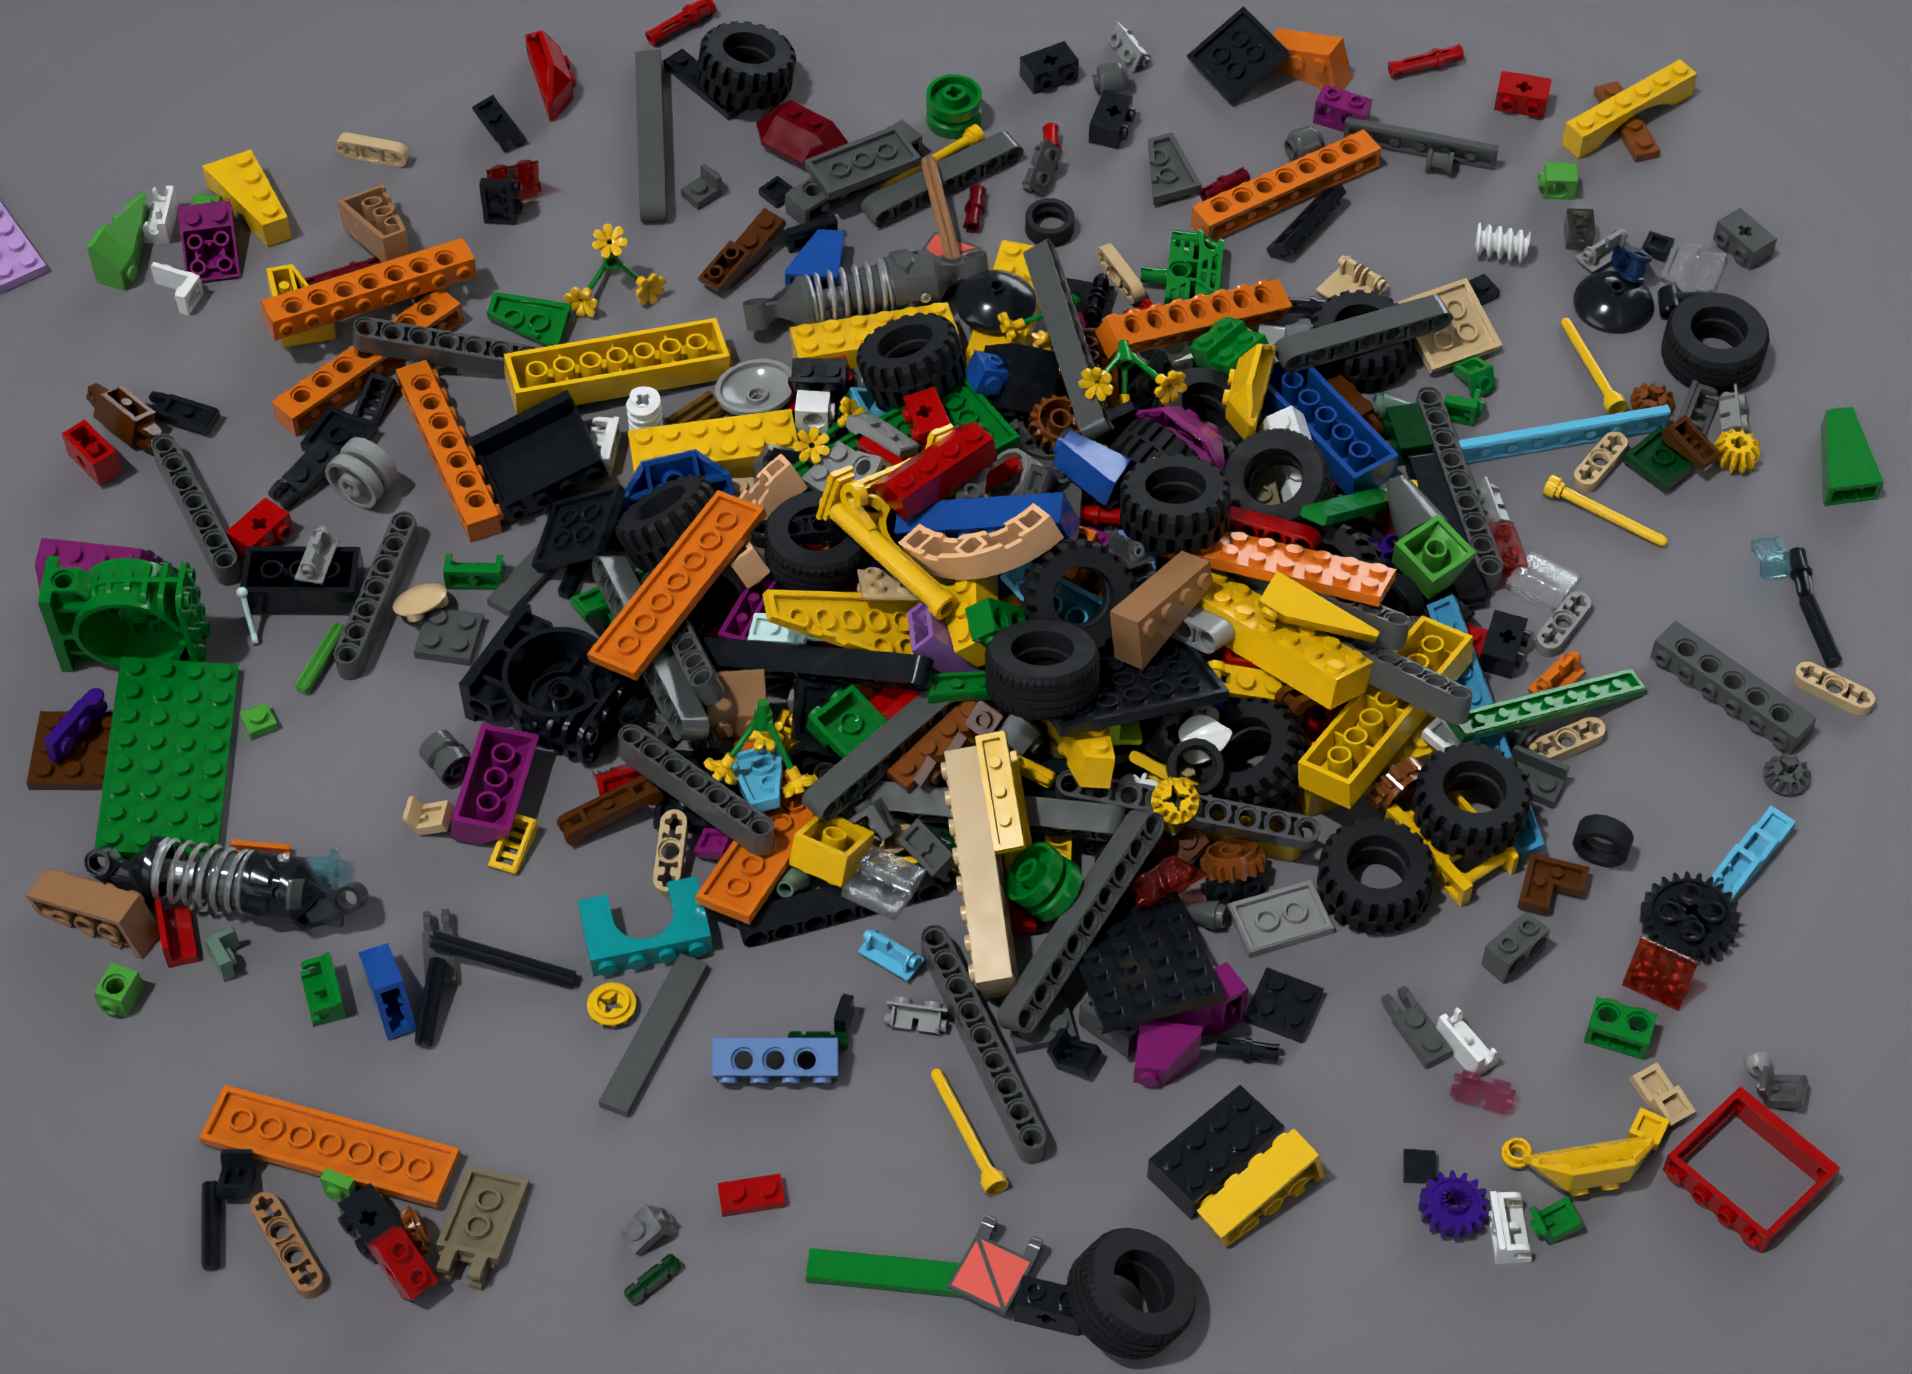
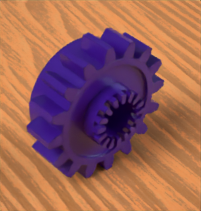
(1458, 1191)

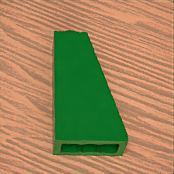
(1847, 461)

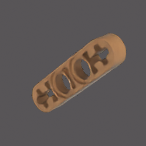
(285, 1245)

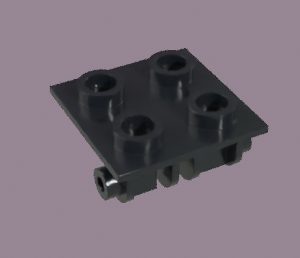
(1094, 297)

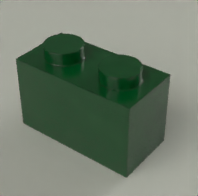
(1406, 430)

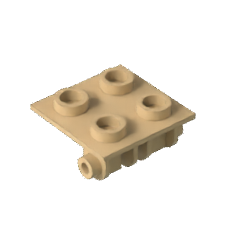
(1352, 278)
(881, 585)

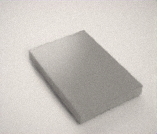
(1280, 918)

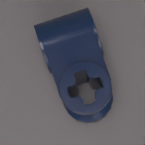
(1630, 262)

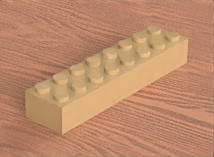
(981, 877)

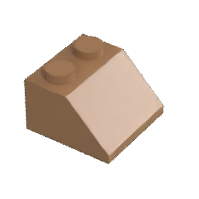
(736, 709)

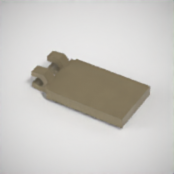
(480, 1223)

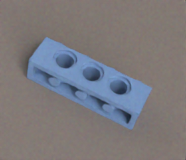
(727, 1049)

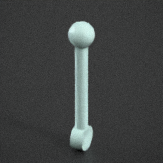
(242, 593)

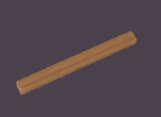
(940, 208)

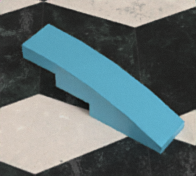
(1753, 851)

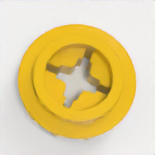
(1188, 806)
(607, 994)

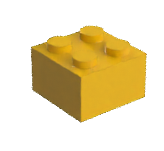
(830, 849)

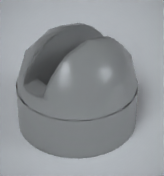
(1756, 1061)

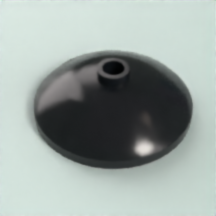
(992, 293)
(1613, 303)

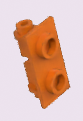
(1561, 673)

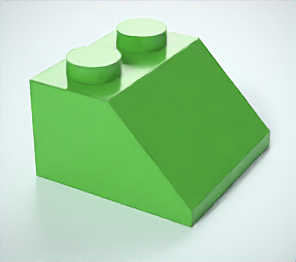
(1432, 556)

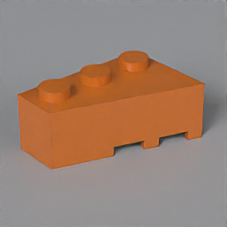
(1315, 58)

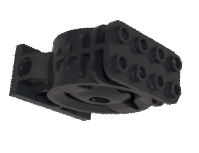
(560, 679)

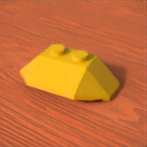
(1248, 388)
(1592, 1164)

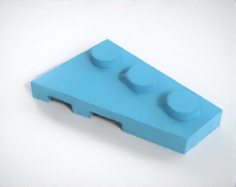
(760, 777)

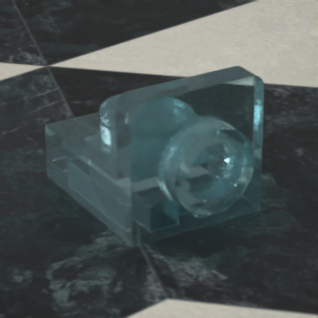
(1773, 557)
(328, 868)

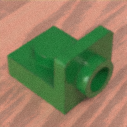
(1477, 374)
(1464, 410)

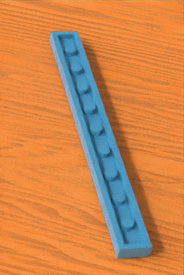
(1448, 613)

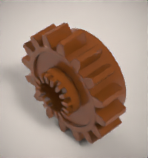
(1043, 420)
(1396, 785)
(1233, 860)

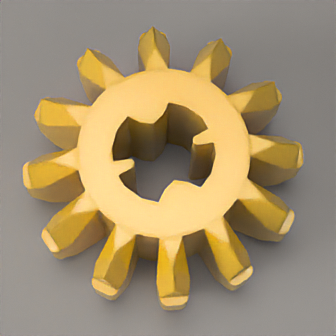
(1738, 450)

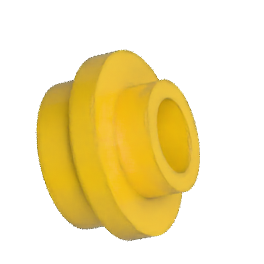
(1515, 1145)

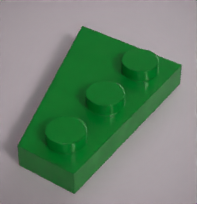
(531, 317)

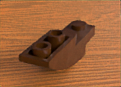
(741, 257)

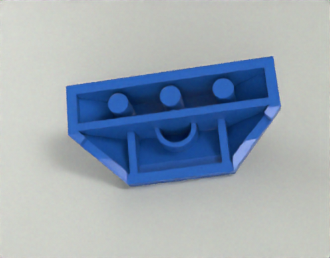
(659, 470)

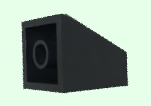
(1031, 378)

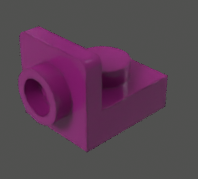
(712, 844)

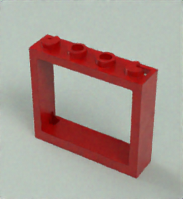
(1779, 1136)

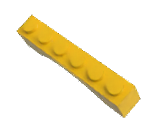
(1595, 125)

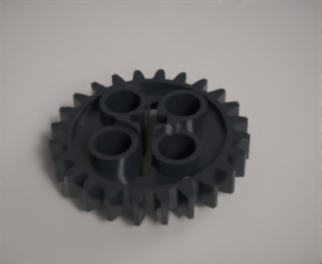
(1690, 916)

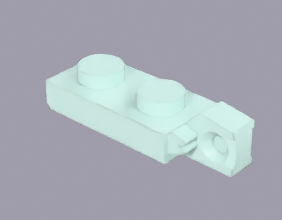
(768, 632)

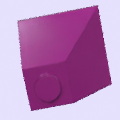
(1165, 1052)

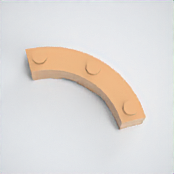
(775, 485)
(982, 553)

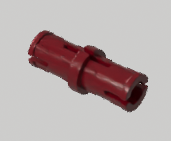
(1224, 183)
(975, 208)

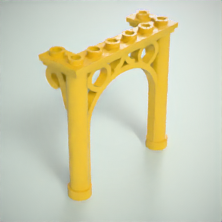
(844, 504)

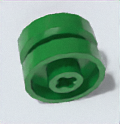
(953, 105)
(1043, 881)

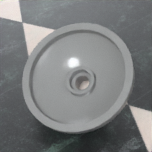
(754, 387)

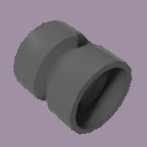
(446, 756)

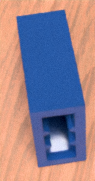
(821, 253)
(1090, 465)
(388, 991)

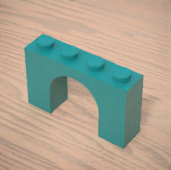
(615, 952)

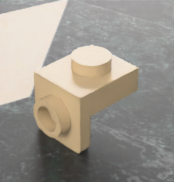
(429, 817)

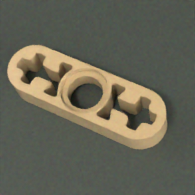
(389, 152)
(1120, 273)
(1598, 472)
(1837, 699)
(1574, 732)
(665, 831)

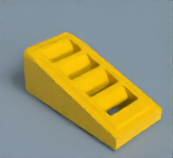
(522, 822)

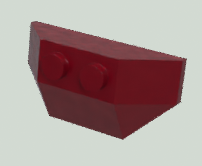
(798, 132)

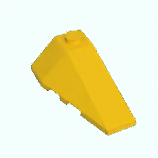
(1301, 607)

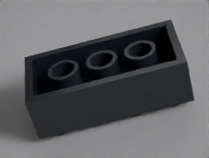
(272, 585)
(1213, 1150)

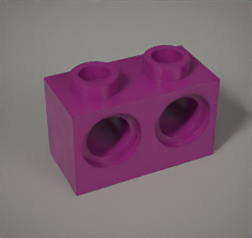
(1336, 105)

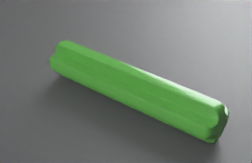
(319, 659)

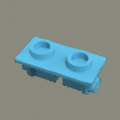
(890, 954)

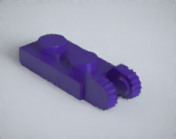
(75, 723)

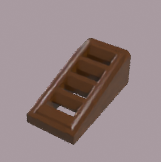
(1685, 427)

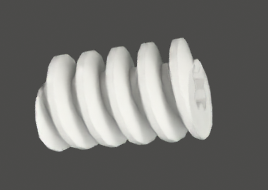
(1502, 243)
(644, 408)

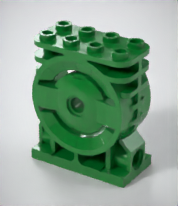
(123, 611)

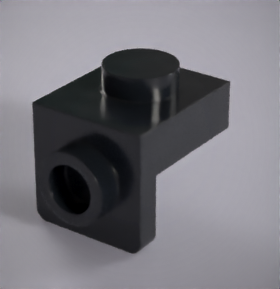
(1072, 1054)
(236, 1174)

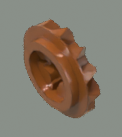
(1640, 395)
(416, 1229)

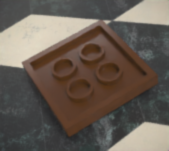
(77, 770)

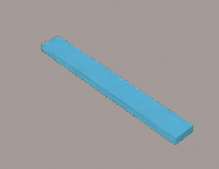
(1563, 434)

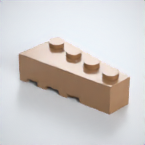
(375, 223)
(1157, 608)
(95, 909)

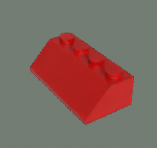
(937, 470)

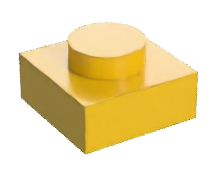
(1650, 1125)

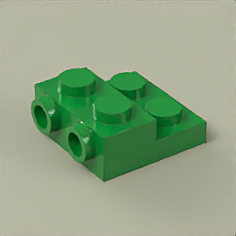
(1224, 344)
(844, 721)

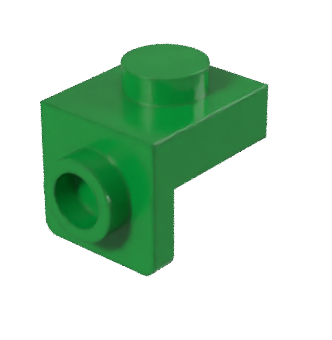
(1556, 1220)

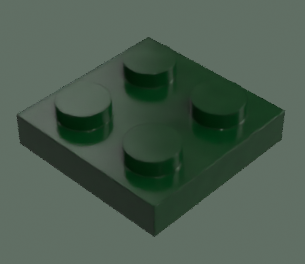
(1658, 461)

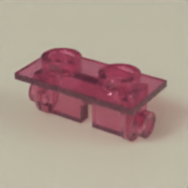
(1495, 1093)

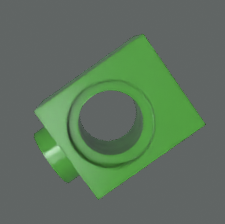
(1558, 180)
(118, 979)

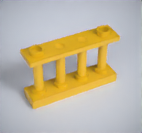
(1003, 796)
(1456, 883)

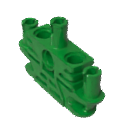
(1190, 268)

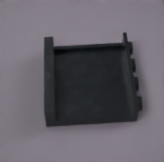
(538, 457)

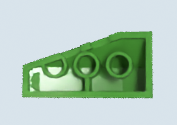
(118, 246)

